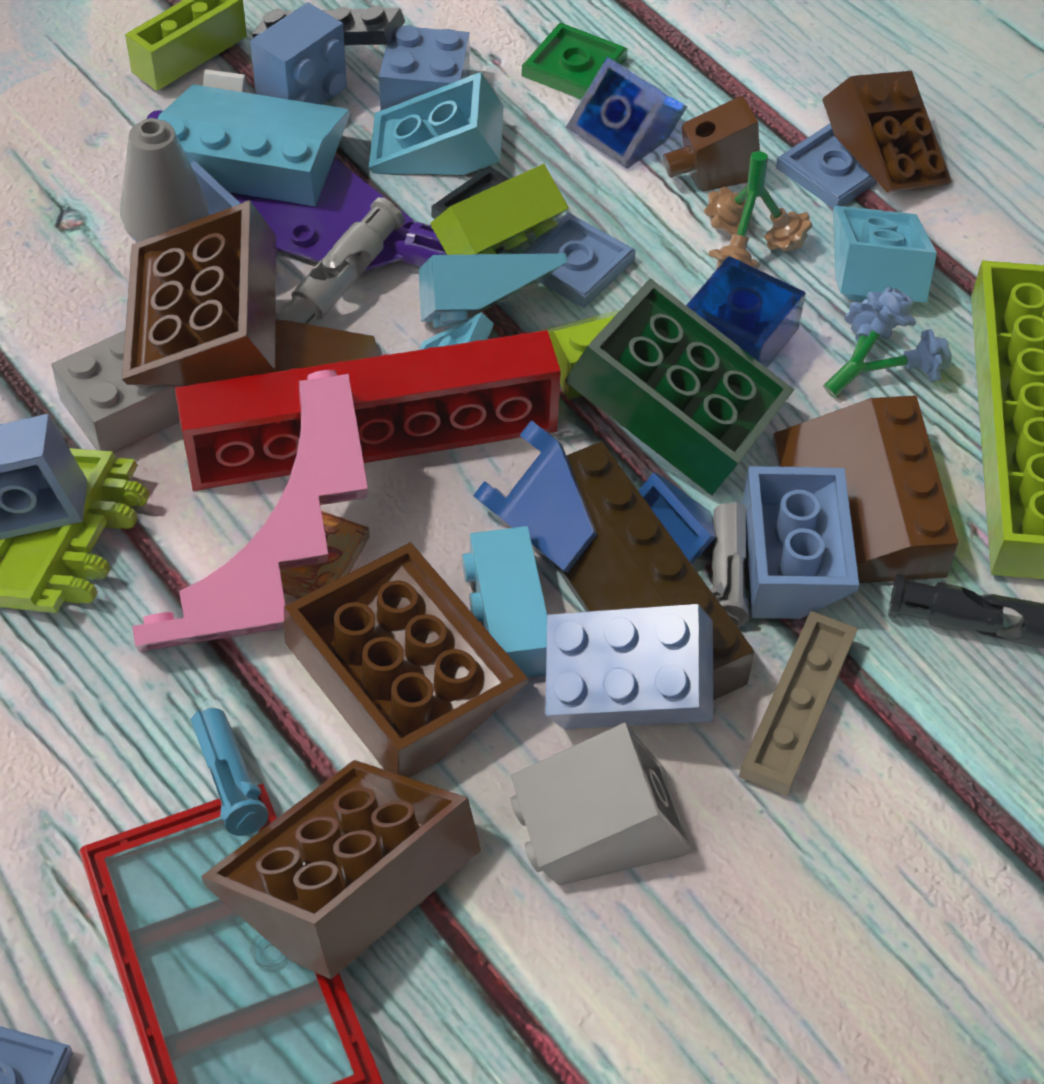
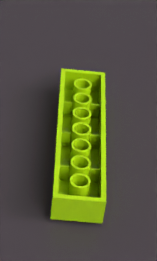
(1011, 412)

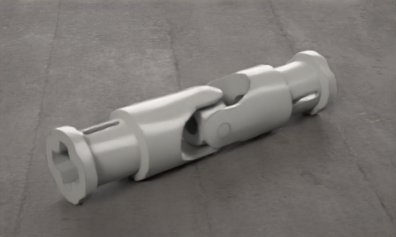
(342, 264)

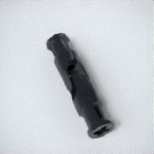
(964, 609)

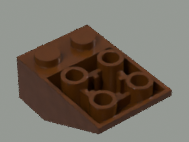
(887, 130)

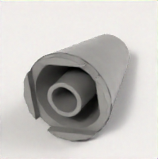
(158, 182)

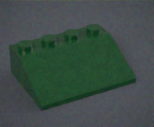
(679, 385)

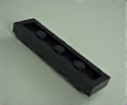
(360, 26)

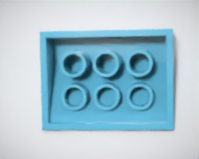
(258, 141)

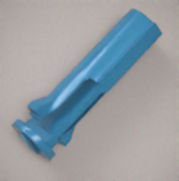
(240, 806)

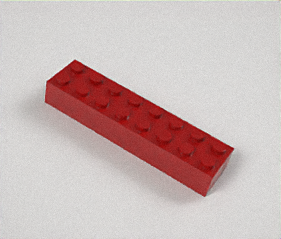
(401, 404)

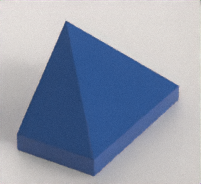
(680, 514)

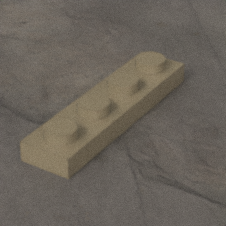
(798, 703)

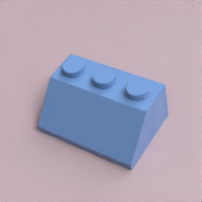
(798, 540)

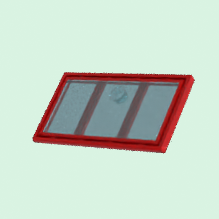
(201, 981)

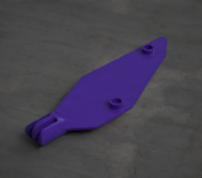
(343, 201)

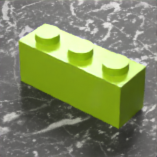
(184, 39)
(502, 215)

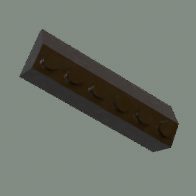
(640, 564)

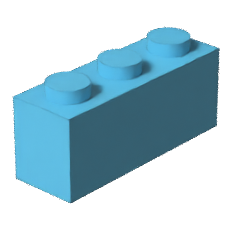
(509, 595)

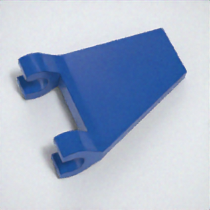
(546, 502)

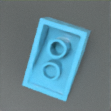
(440, 131)
(881, 252)
(465, 285)

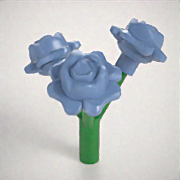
(876, 319)

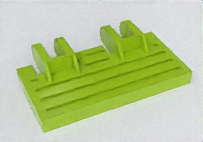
(52, 564)

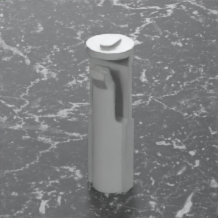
(729, 560)

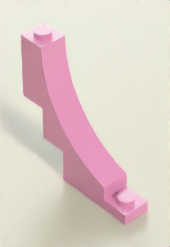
(248, 590)

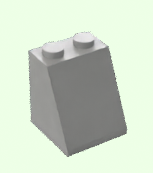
(598, 809)

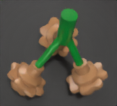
(733, 213)

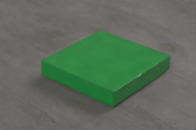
(570, 60)

